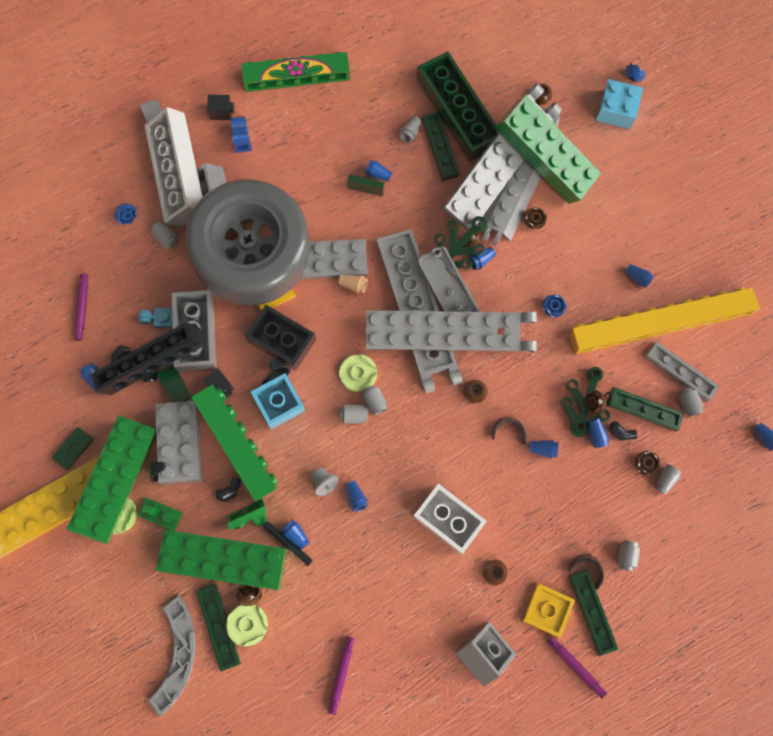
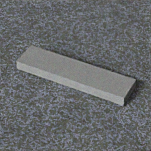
(681, 371)

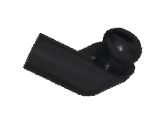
(119, 352)
(620, 433)
(229, 492)

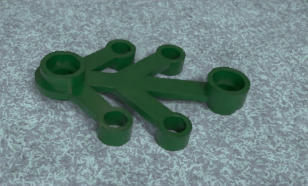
(458, 248)
(581, 419)

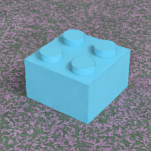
(619, 104)
(278, 401)

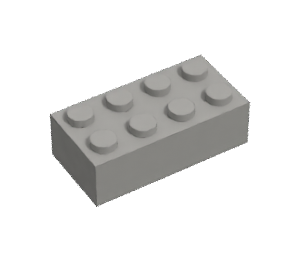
(198, 310)
(179, 443)

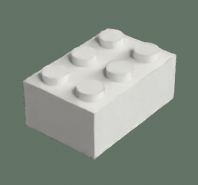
(449, 519)

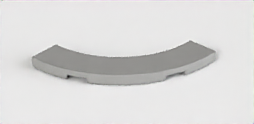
(182, 659)

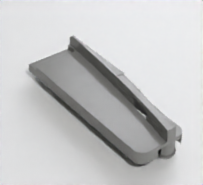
(450, 290)

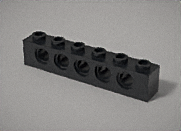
(148, 359)

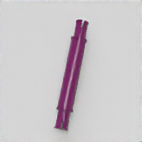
(81, 307)
(581, 672)
(341, 675)

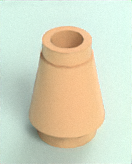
(354, 283)

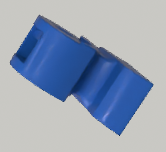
(240, 134)

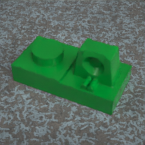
(254, 511)
(160, 514)

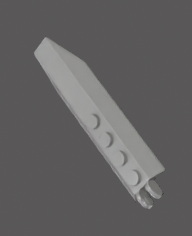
(512, 201)

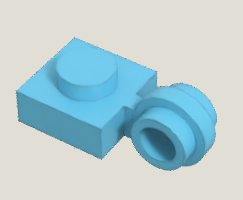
(161, 319)

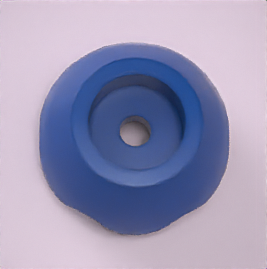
(634, 73)
(125, 213)
(555, 300)

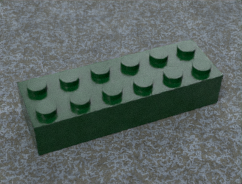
(457, 104)

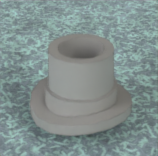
(324, 482)

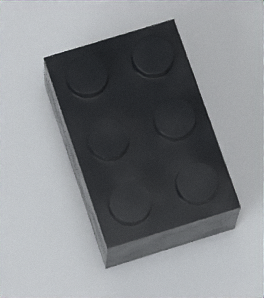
(280, 337)

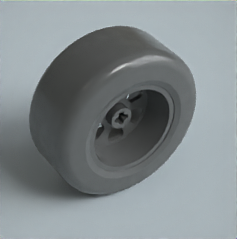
(227, 209)

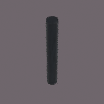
(288, 544)

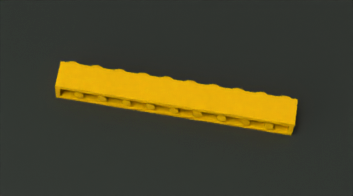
(663, 321)

